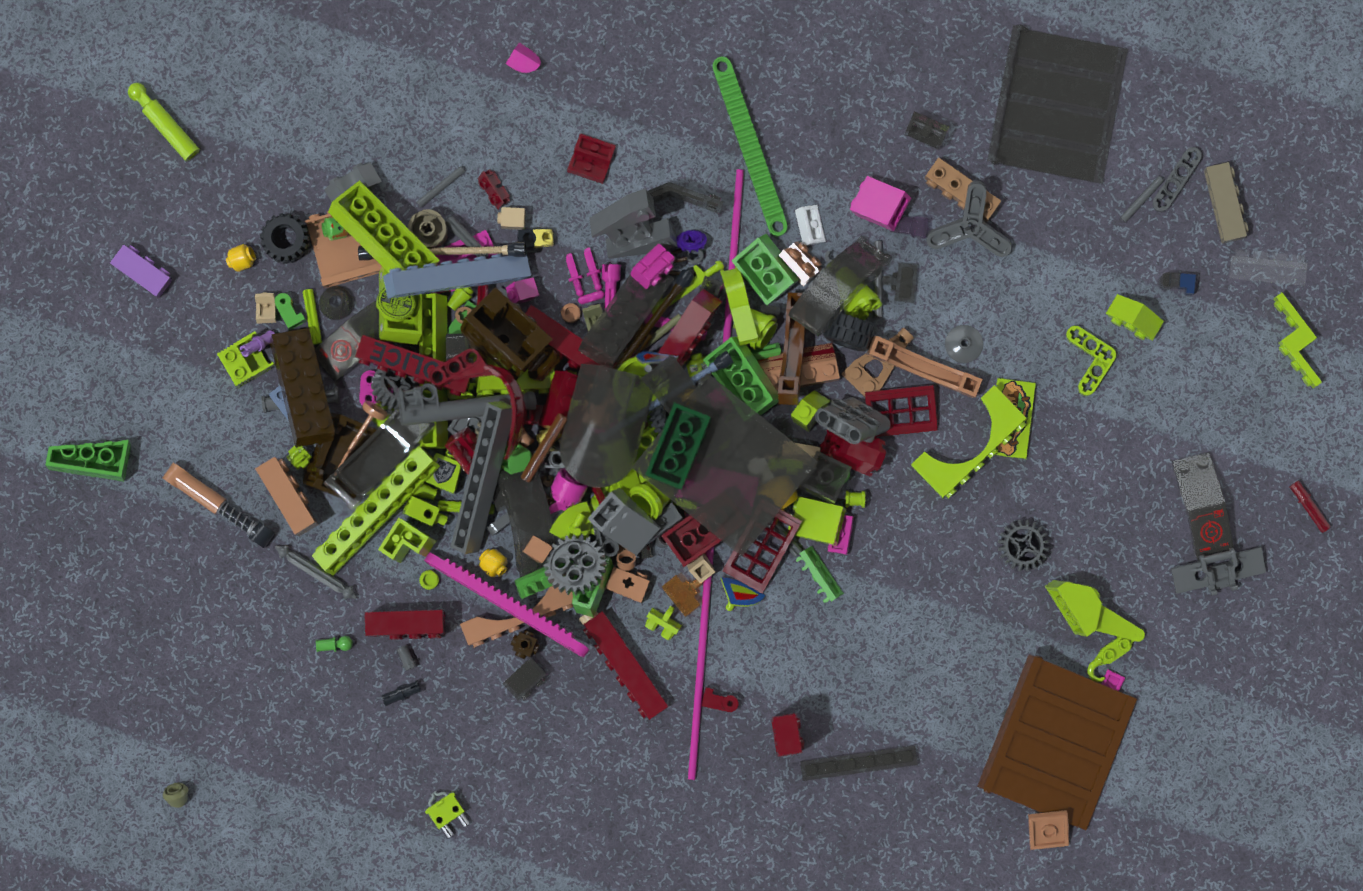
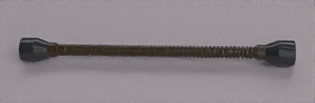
(683, 280)

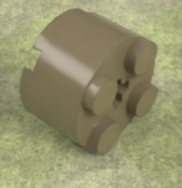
(425, 219)

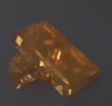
(682, 594)

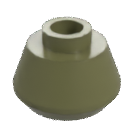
(176, 795)

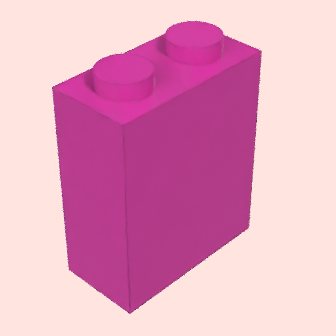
(880, 203)

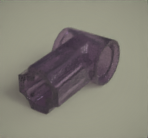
(913, 226)

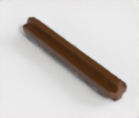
(544, 448)

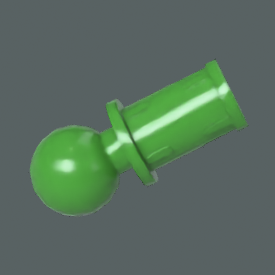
(344, 643)

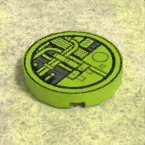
(395, 308)

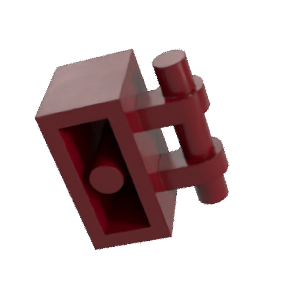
(462, 447)

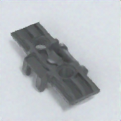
(1218, 575)

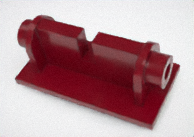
(497, 196)

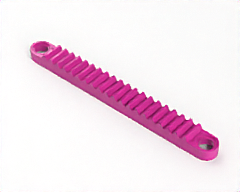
(507, 604)

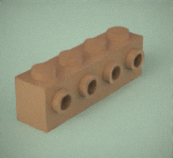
(955, 185)

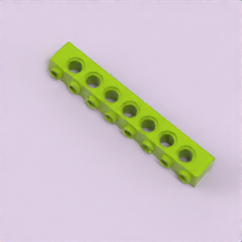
(385, 509)

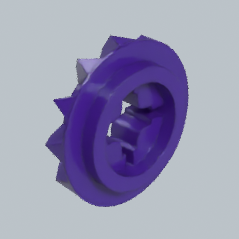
(698, 238)

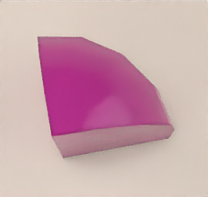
(523, 59)

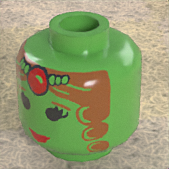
(333, 229)

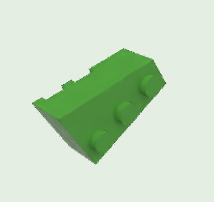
(589, 602)

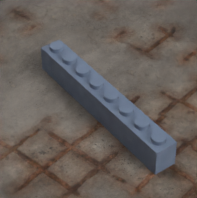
(456, 275)

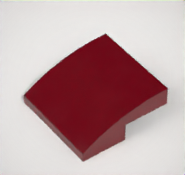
(591, 158)

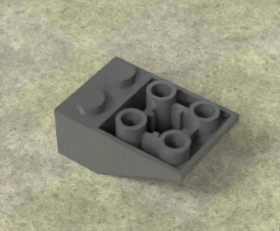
(624, 521)

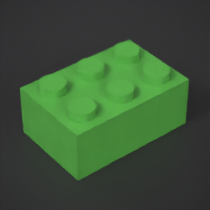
(765, 269)

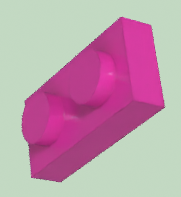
(844, 537)

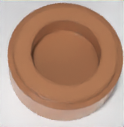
(570, 313)

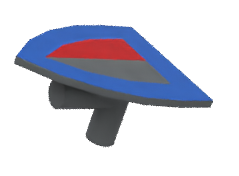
(652, 358)

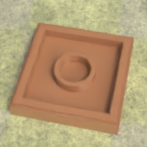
(1048, 830)

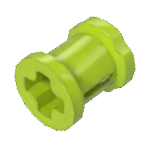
(854, 499)

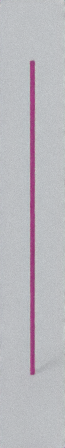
(707, 583)

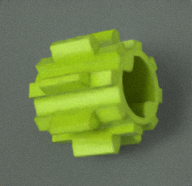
(298, 457)

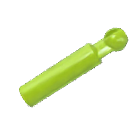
(163, 122)

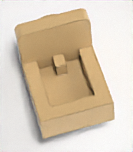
(265, 308)

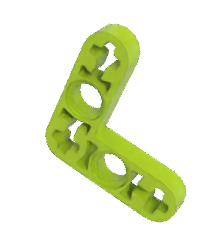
(1098, 361)

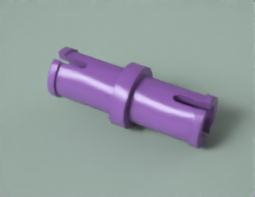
(257, 344)

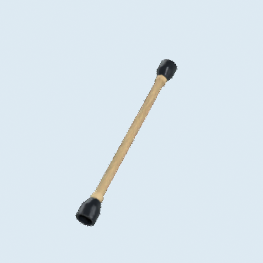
(516, 249)

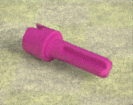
(610, 275)

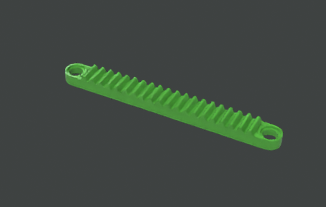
(749, 146)

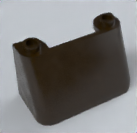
(329, 454)

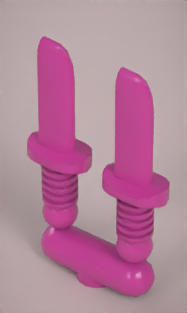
(593, 272)

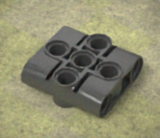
(852, 420)

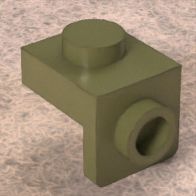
(591, 314)

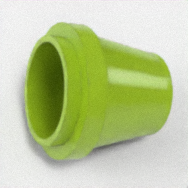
(765, 328)
(649, 499)

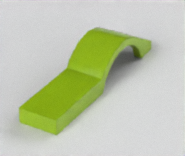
(739, 306)

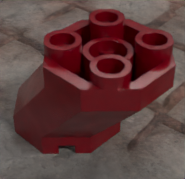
(861, 457)

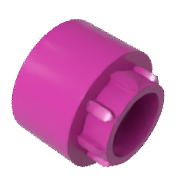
(566, 489)

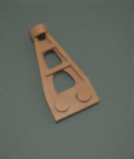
(861, 379)

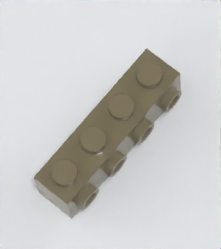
(1225, 202)

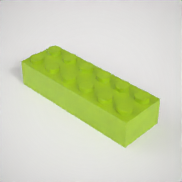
(379, 230)

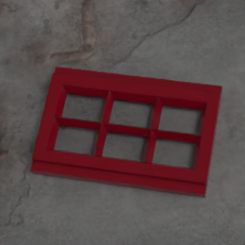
(901, 393)

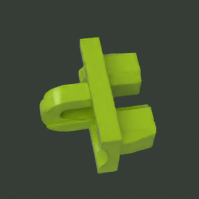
(670, 626)

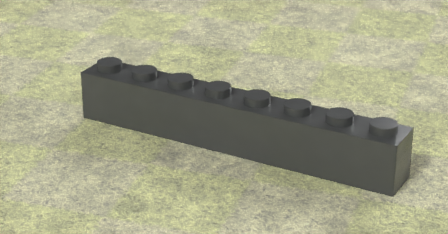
(482, 477)

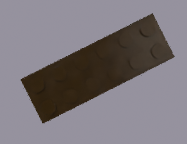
(302, 387)

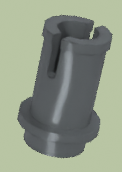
(406, 658)

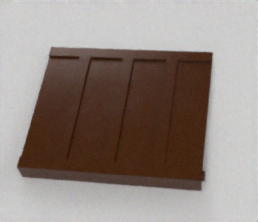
(1057, 741)

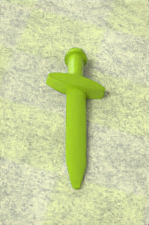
(697, 281)

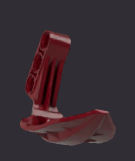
(480, 369)

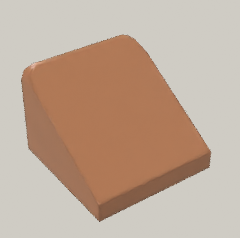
(537, 549)

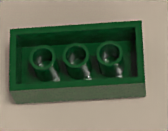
(678, 446)

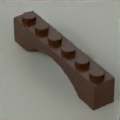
(792, 357)

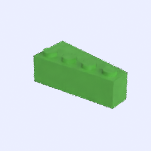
(97, 460)

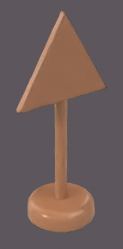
(373, 411)

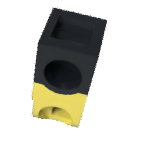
(536, 237)

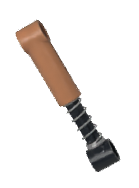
(216, 504)

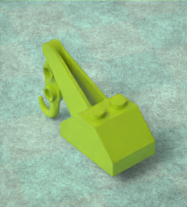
(1086, 615)

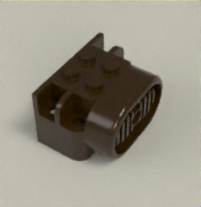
(504, 334)

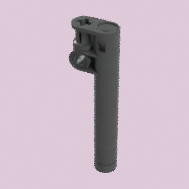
(418, 409)

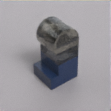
(1178, 281)

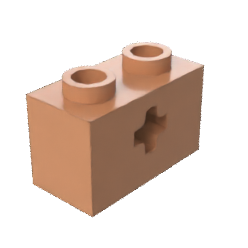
(617, 586)

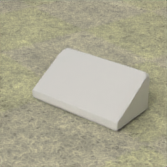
(810, 225)

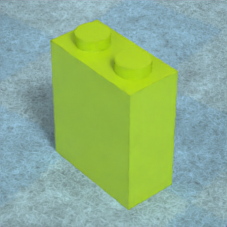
(819, 520)

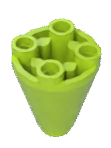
(863, 303)

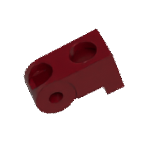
(727, 703)

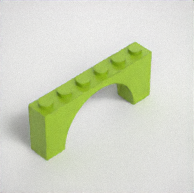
(945, 476)

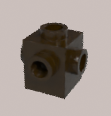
(532, 644)

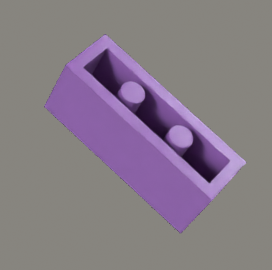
(141, 270)

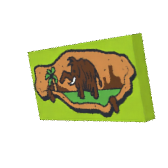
(1022, 397)

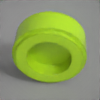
(429, 580)

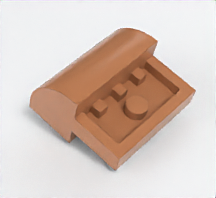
(801, 262)

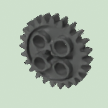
(587, 574)

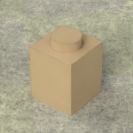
(512, 218)

